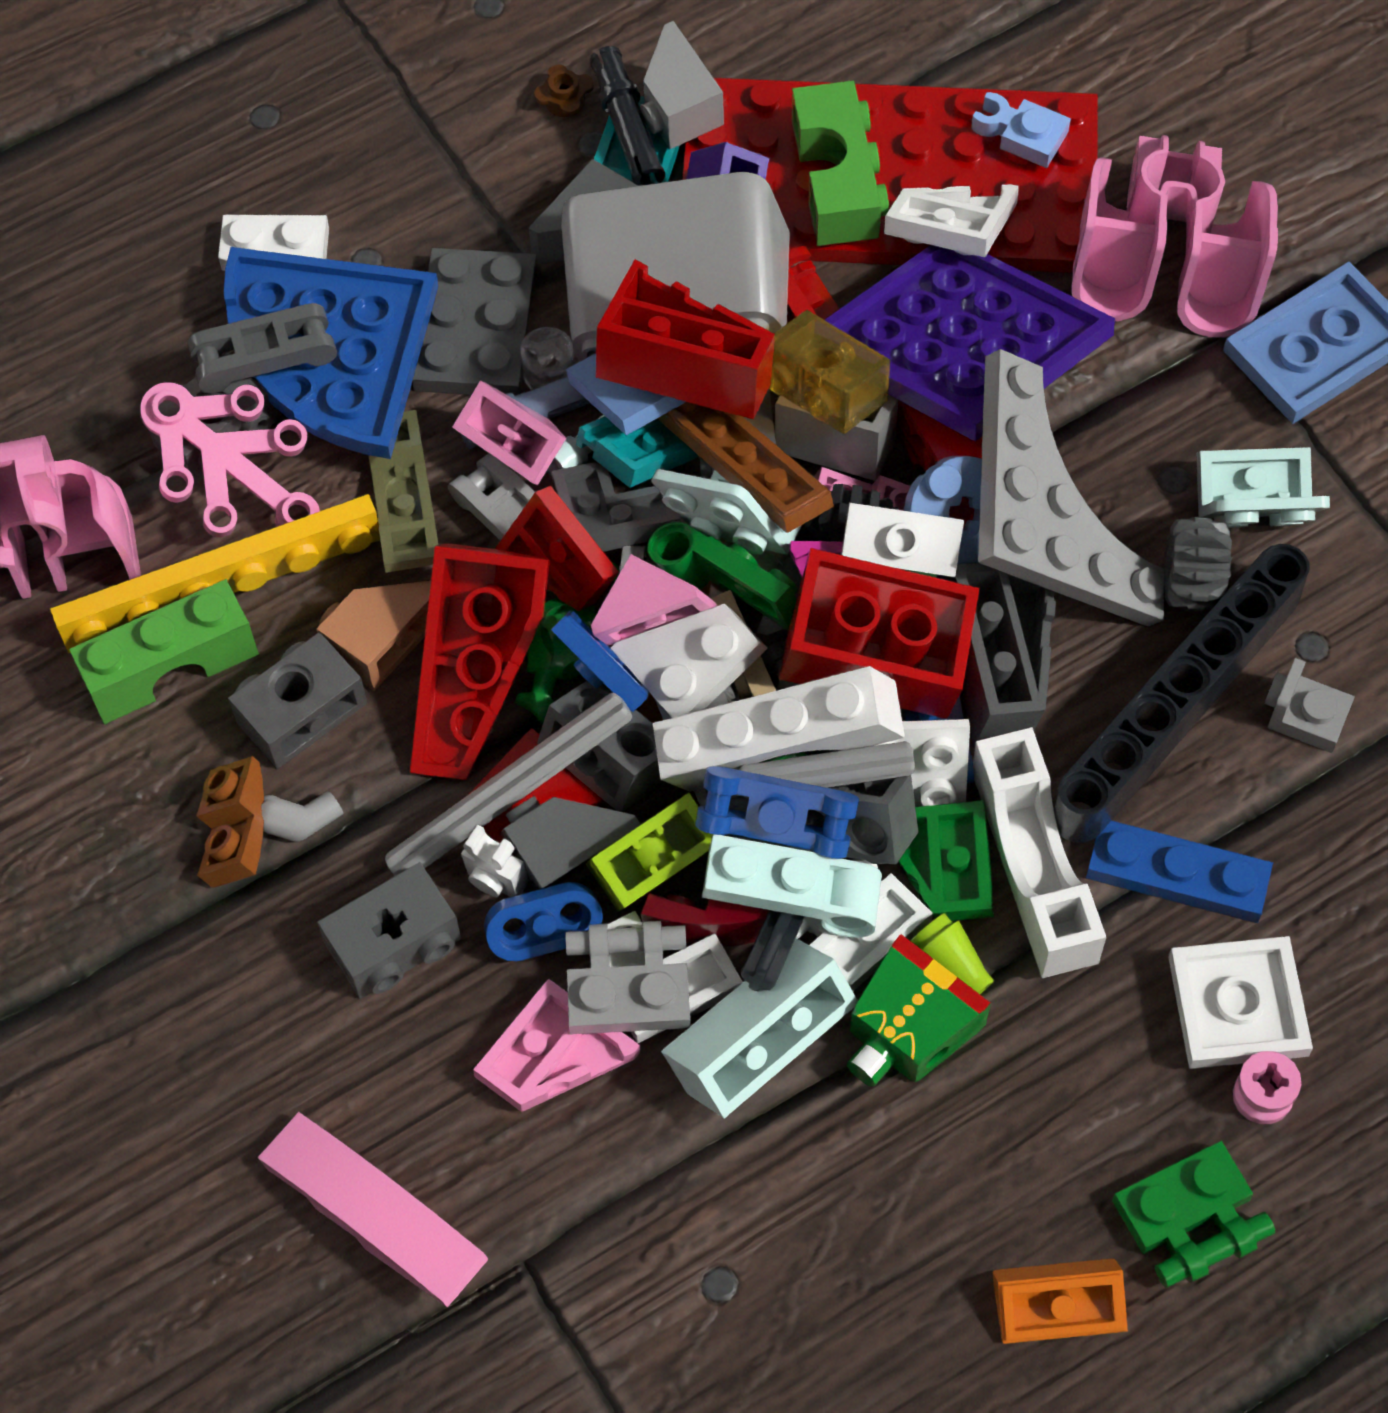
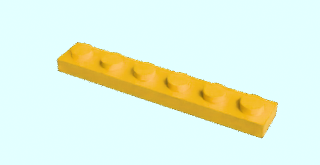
(244, 564)

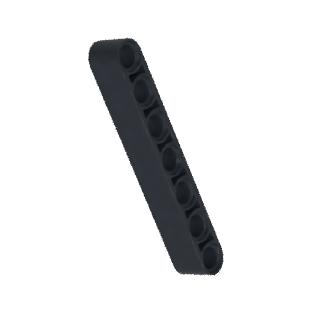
(1175, 712)

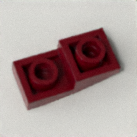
(730, 922)

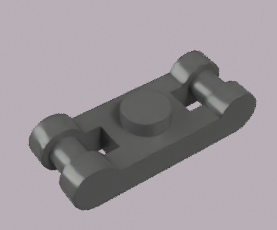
(261, 346)

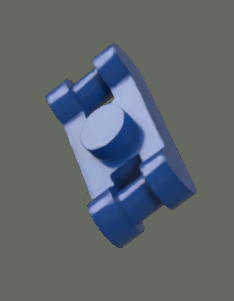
(777, 811)

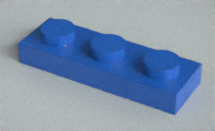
(1180, 871)

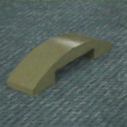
(404, 501)

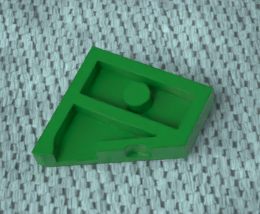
(951, 860)

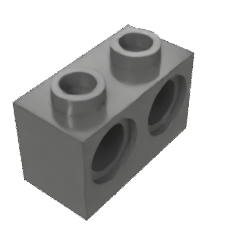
(619, 767)
(883, 820)

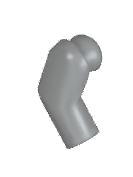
(298, 821)

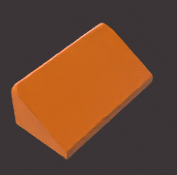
(1060, 1300)

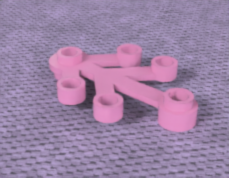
(221, 451)

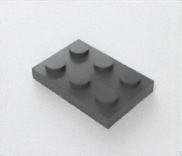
(476, 321)

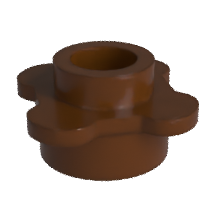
(566, 101)

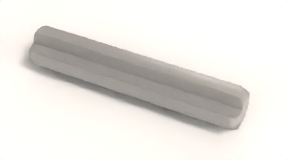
(842, 766)

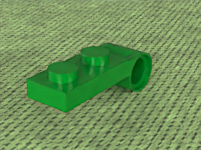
(701, 558)

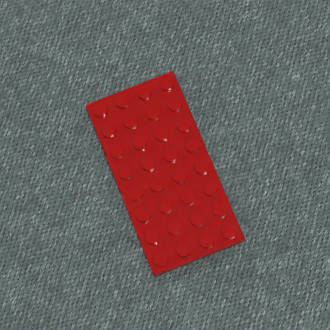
(924, 143)

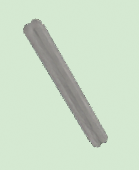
(511, 784)

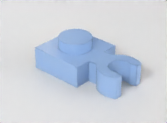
(1026, 132)

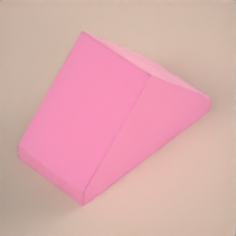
(510, 431)
(645, 600)

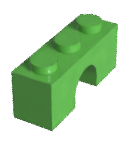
(832, 128)
(130, 659)

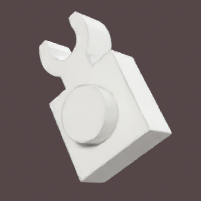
(493, 866)

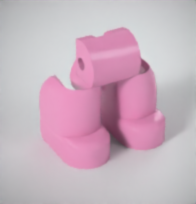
(1223, 264)
(66, 505)

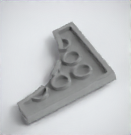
(1034, 514)

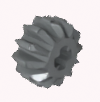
(1197, 563)

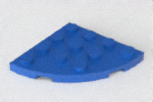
(378, 333)

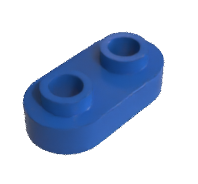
(542, 925)

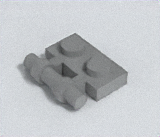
(627, 996)

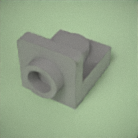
(1307, 708)

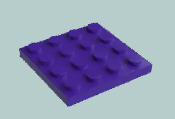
(952, 311)

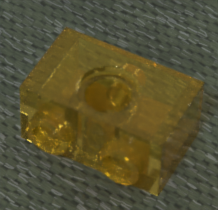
(828, 372)

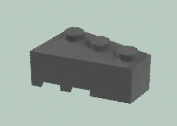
(1007, 652)

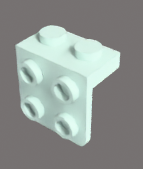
(1257, 483)
(722, 511)

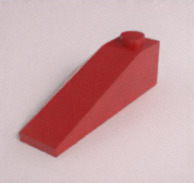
(476, 637)

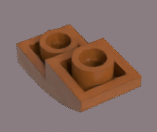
(234, 814)

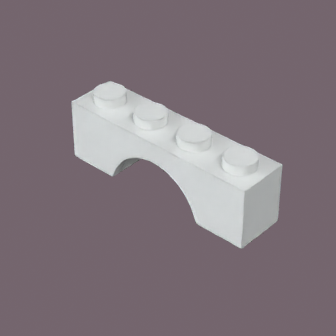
(823, 714)
(1049, 896)

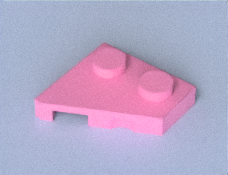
(541, 1058)

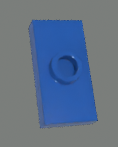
(599, 662)

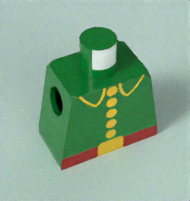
(912, 1016)

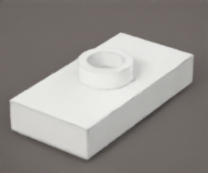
(903, 539)

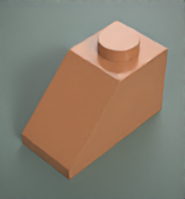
(377, 627)

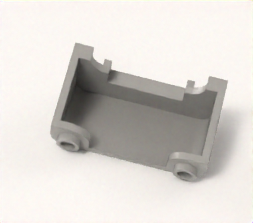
(705, 232)

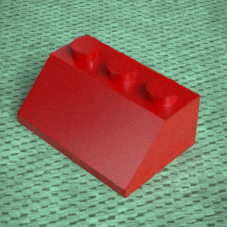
(886, 619)

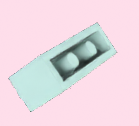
(759, 1032)

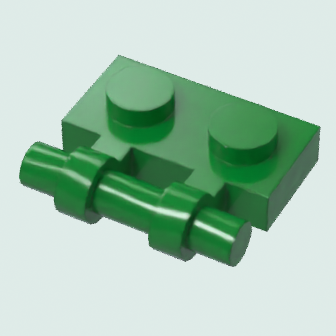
(1184, 1198)

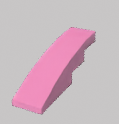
(373, 1209)

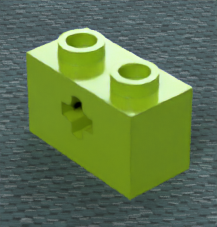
(650, 853)

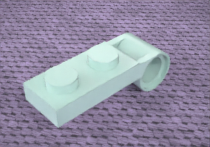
(794, 883)

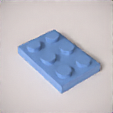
(1315, 342)

